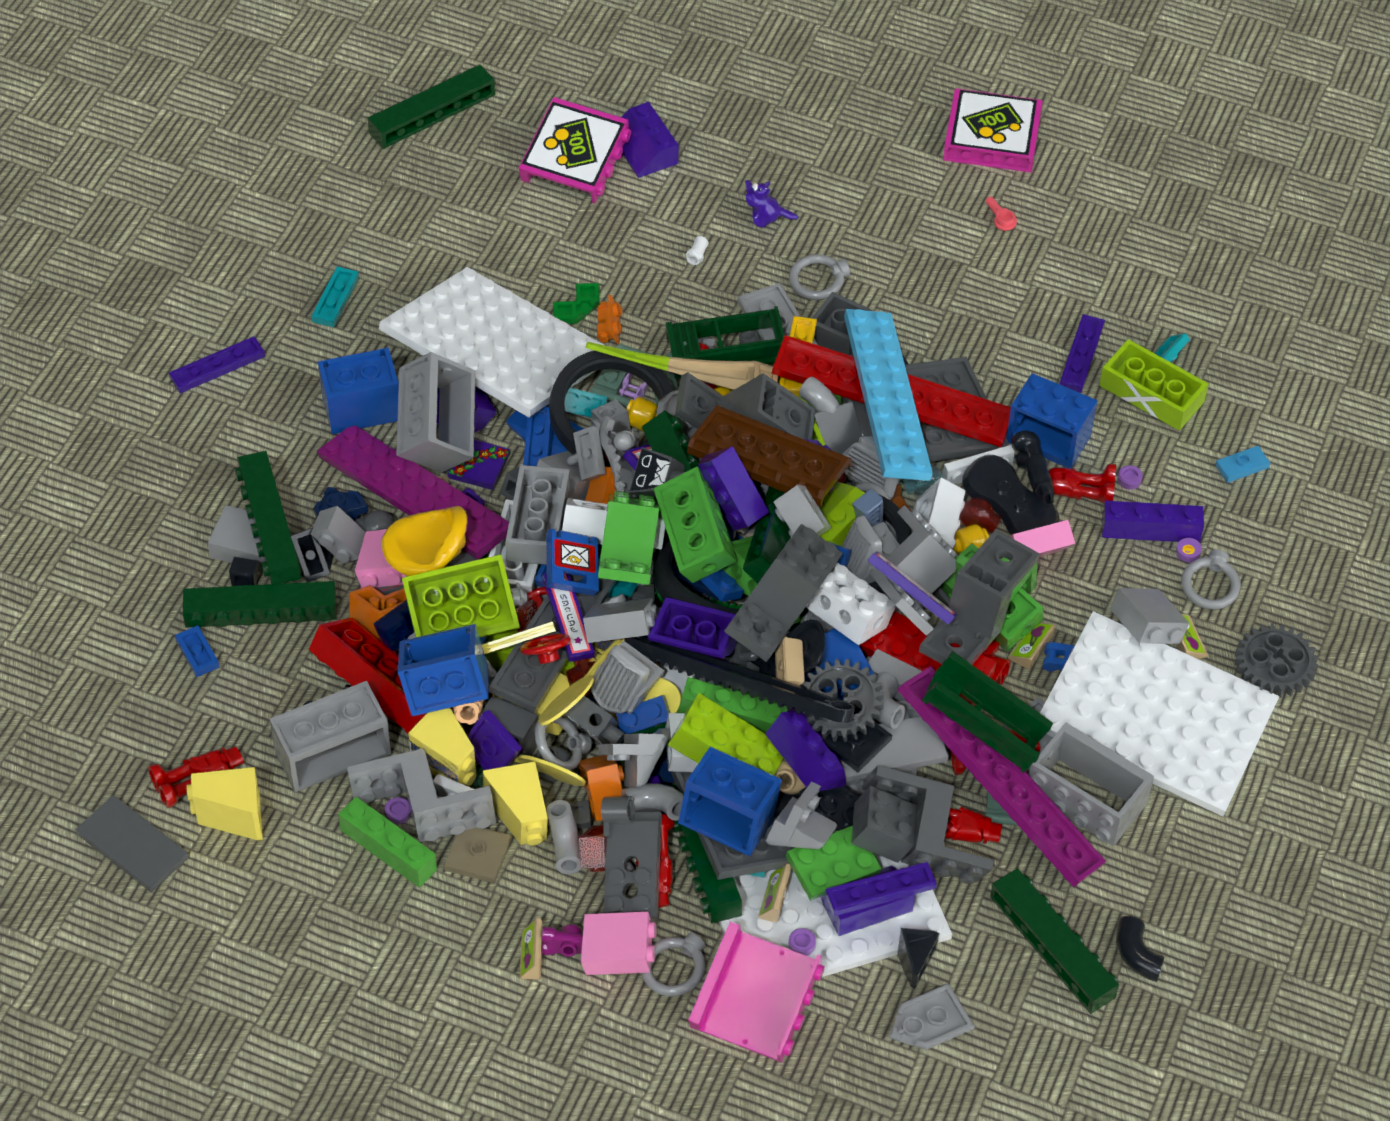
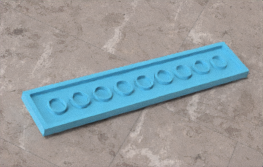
(887, 395)

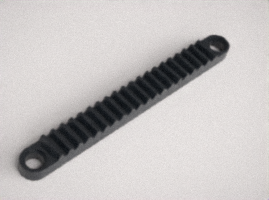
(745, 680)

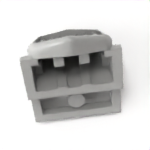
(866, 466)
(863, 542)
(624, 679)
(639, 753)
(799, 823)

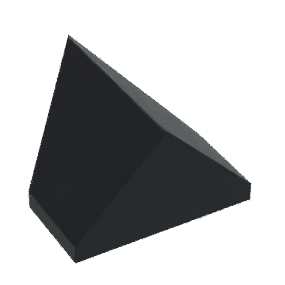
(313, 558)
(915, 952)

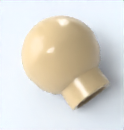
(790, 781)

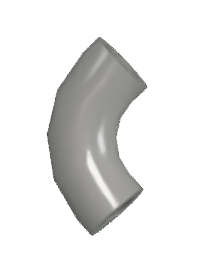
(818, 395)
(893, 712)
(656, 797)
(564, 836)

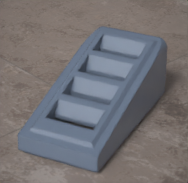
(870, 506)

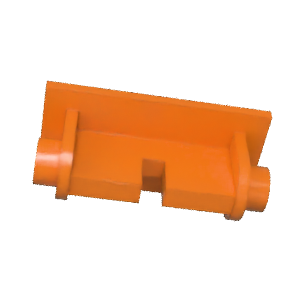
(609, 314)

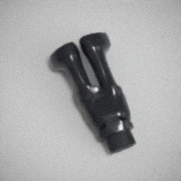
(1034, 462)

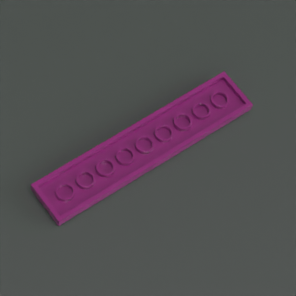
(410, 486)
(1011, 789)

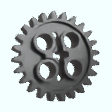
(1280, 667)
(865, 697)

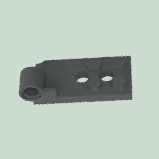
(628, 837)

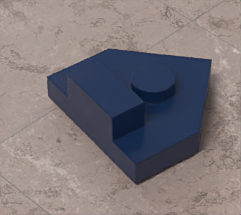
(350, 502)

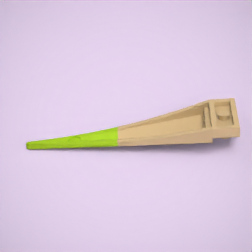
(720, 373)

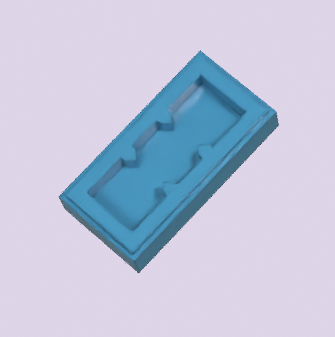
(1242, 464)

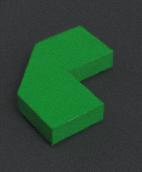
(574, 311)

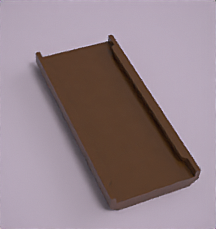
(770, 453)

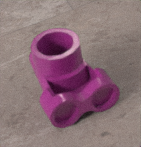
(564, 942)

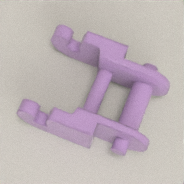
(626, 385)

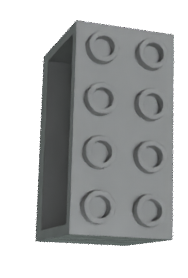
(419, 412)
(330, 735)
(1103, 768)

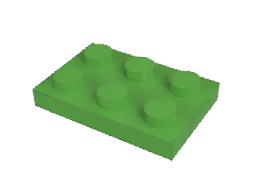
(832, 864)

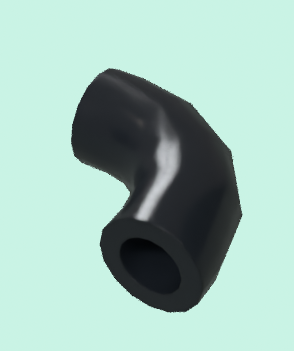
(1133, 950)

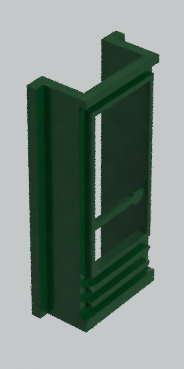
(760, 351)
(958, 677)

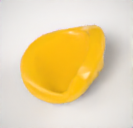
(425, 540)

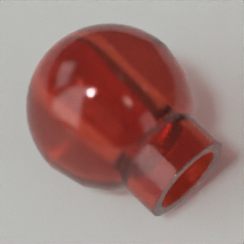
(979, 512)

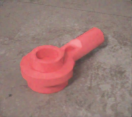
(1004, 218)

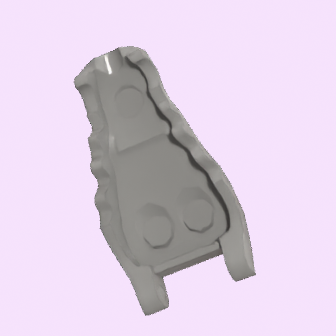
(621, 469)

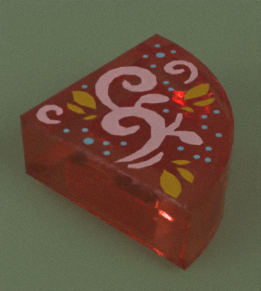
(525, 614)

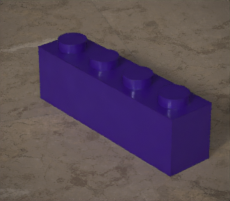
(1152, 521)

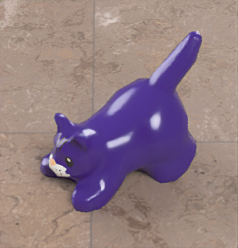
(765, 207)

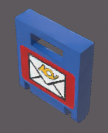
(572, 555)

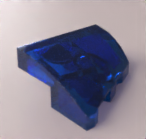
(395, 626)

